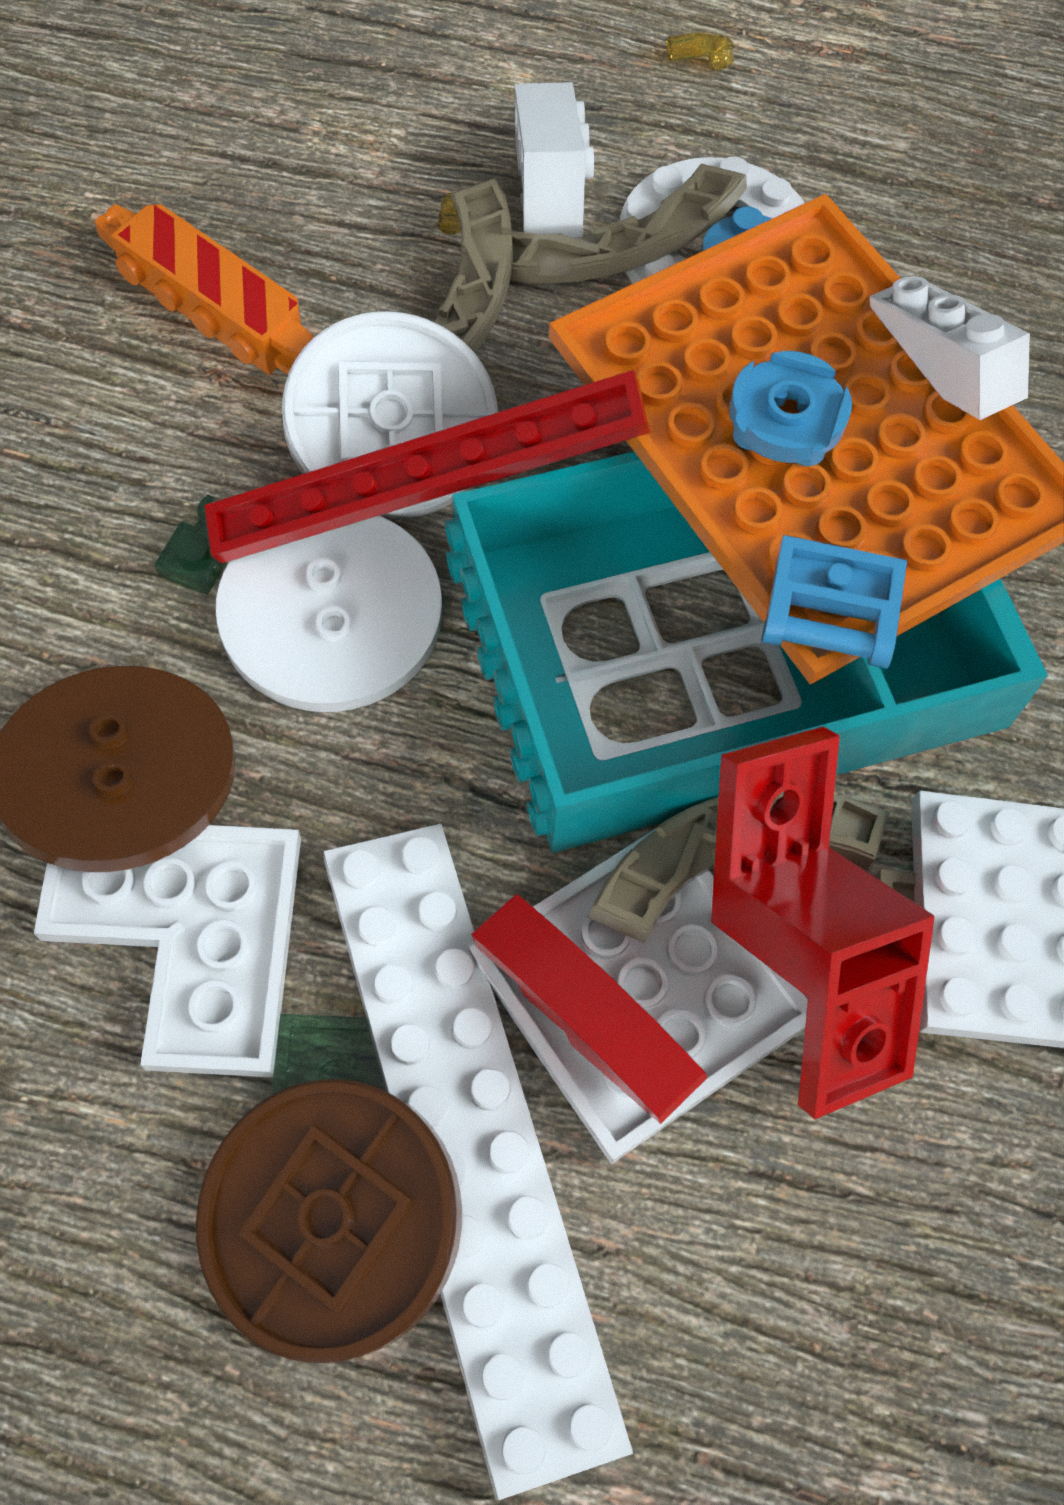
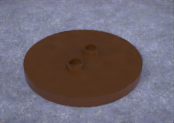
(114, 768)
(328, 1221)

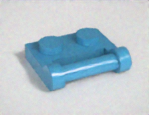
(837, 583)

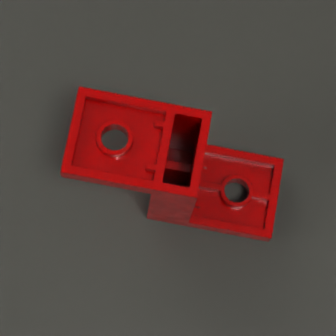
(819, 919)

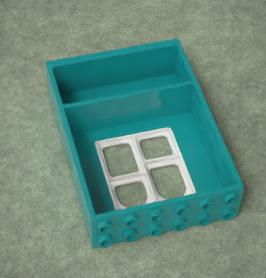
(611, 531)

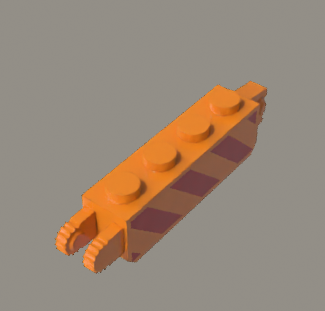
(206, 285)

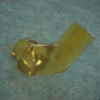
(701, 44)

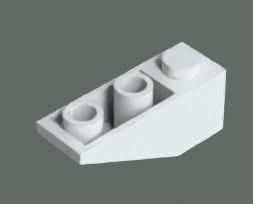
(959, 348)

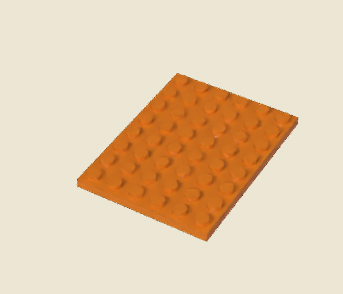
(902, 482)

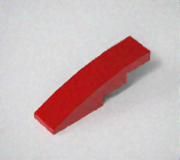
(590, 1008)

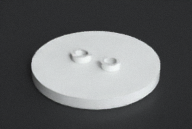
(377, 386)
(332, 616)

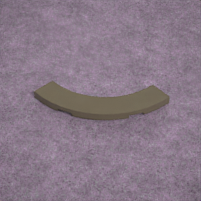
(631, 241)
(484, 265)
(686, 849)

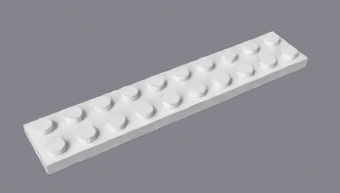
(442, 1048)

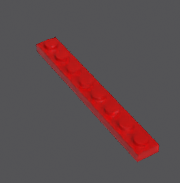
(428, 467)

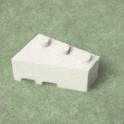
(552, 157)

